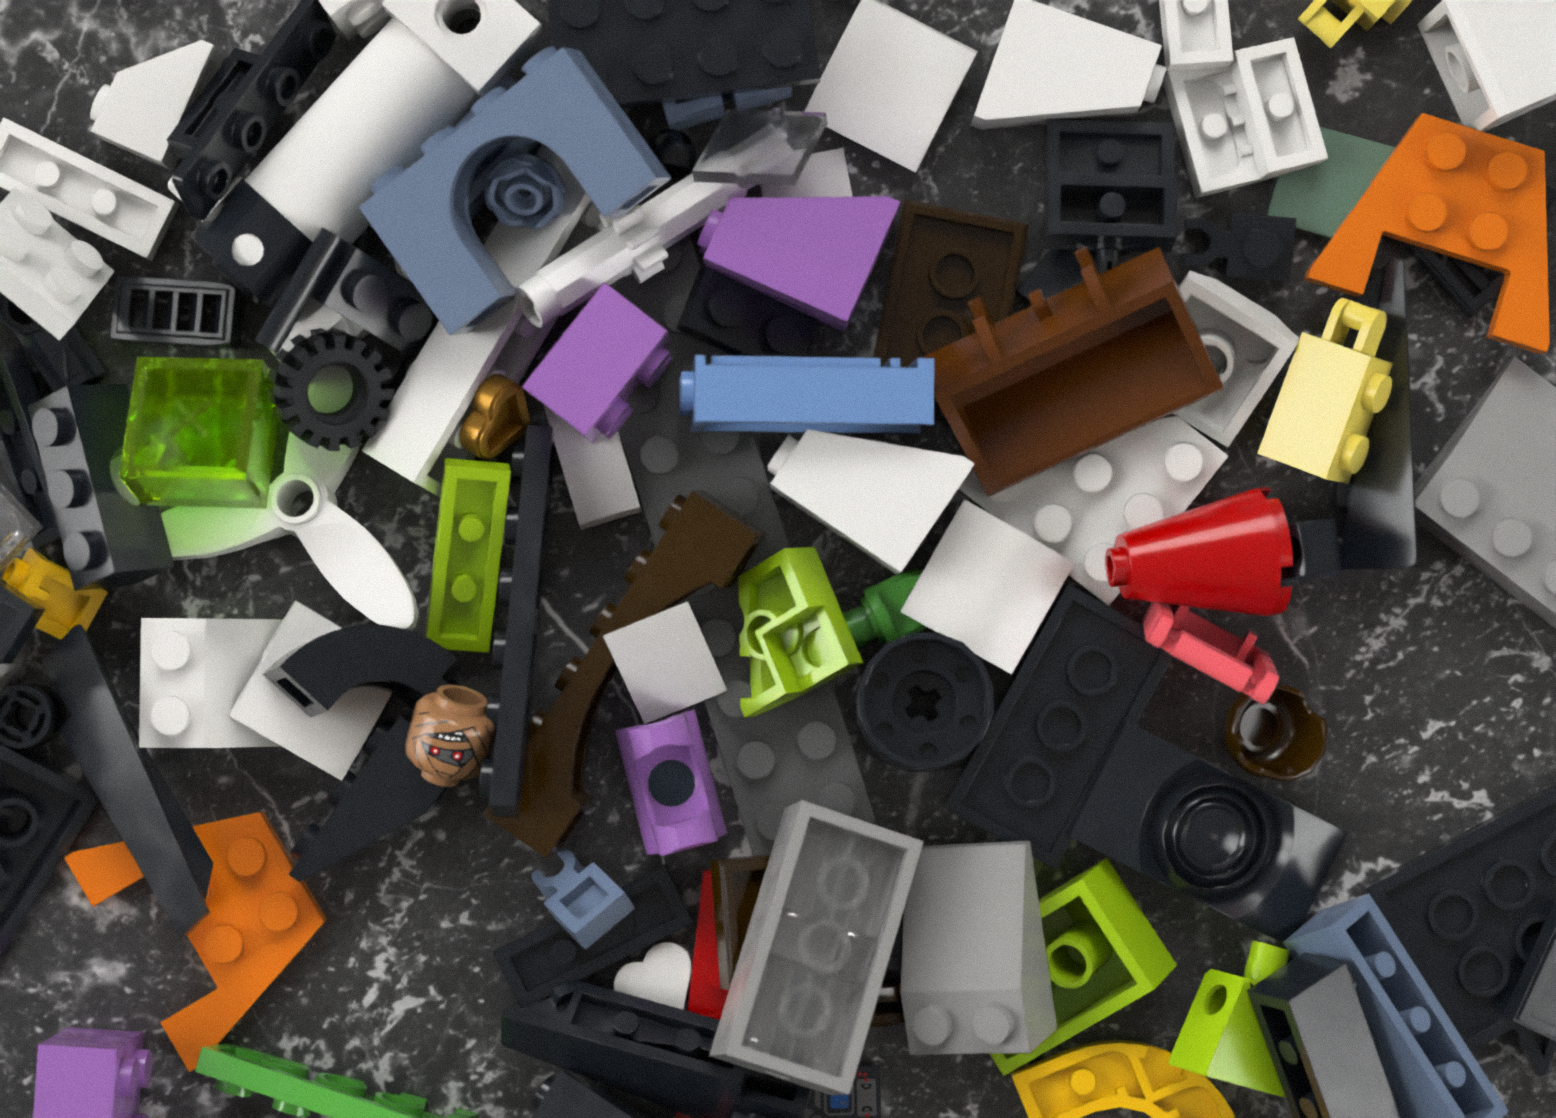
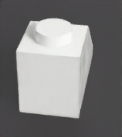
(152, 99)

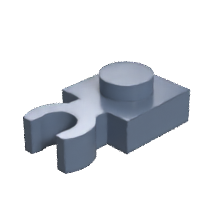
(583, 899)

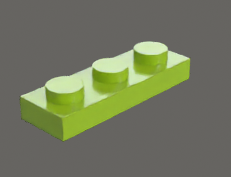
(467, 554)

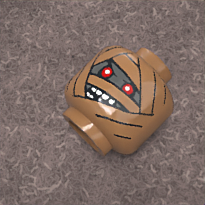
(450, 735)

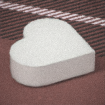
(659, 976)

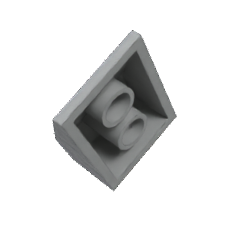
(975, 952)

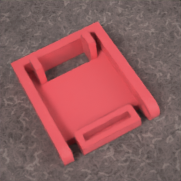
(1212, 649)

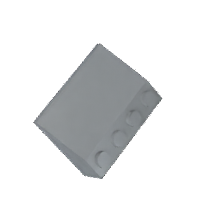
(1496, 488)

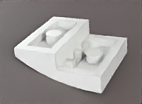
(891, 82)
(1245, 118)
(987, 586)
(324, 740)

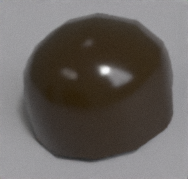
(1276, 738)

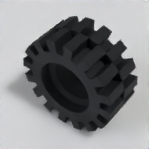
(362, 409)

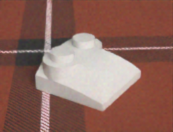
(1245, 347)

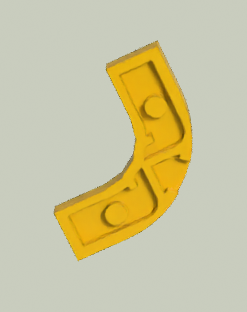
(1114, 1076)

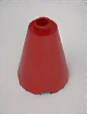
(1209, 557)

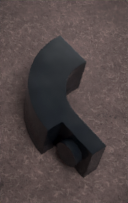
(361, 657)

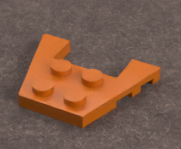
(1462, 199)
(253, 924)

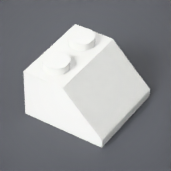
(194, 677)

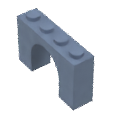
(426, 207)

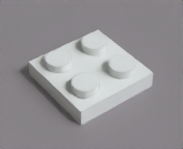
(46, 266)

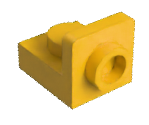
(54, 591)

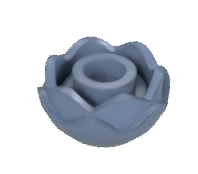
(520, 207)

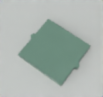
(1329, 190)

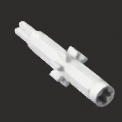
(623, 247)

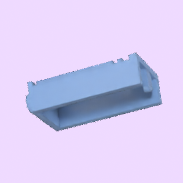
(807, 394)

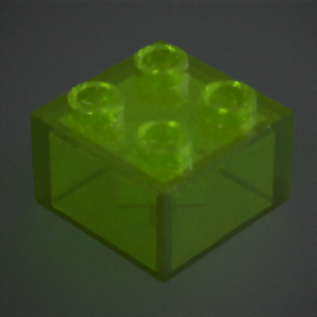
(200, 433)

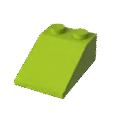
(1097, 955)

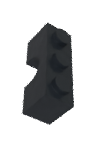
(101, 533)

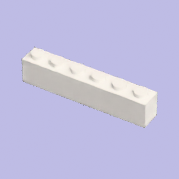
(450, 368)

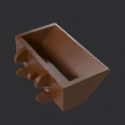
(1072, 370)

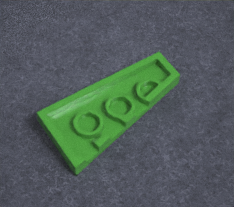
(245, 1071)

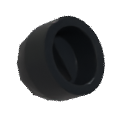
(674, 152)

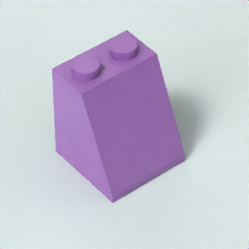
(801, 249)

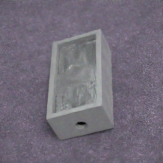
(817, 948)

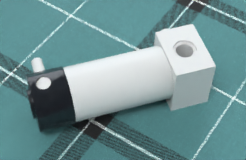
(369, 120)

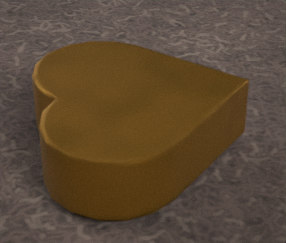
(497, 417)

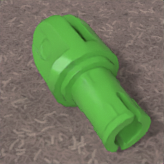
(880, 610)

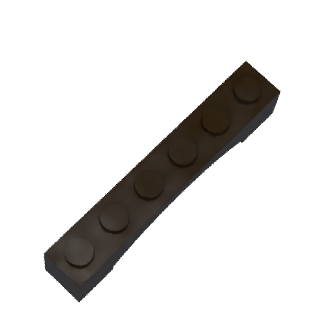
(700, 547)

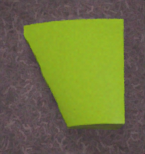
(791, 629)

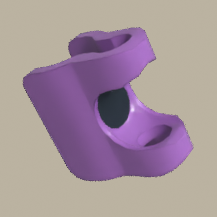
(671, 784)

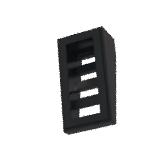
(227, 314)

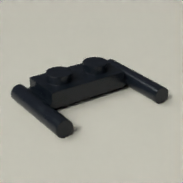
(358, 291)

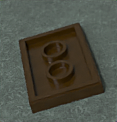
(938, 267)

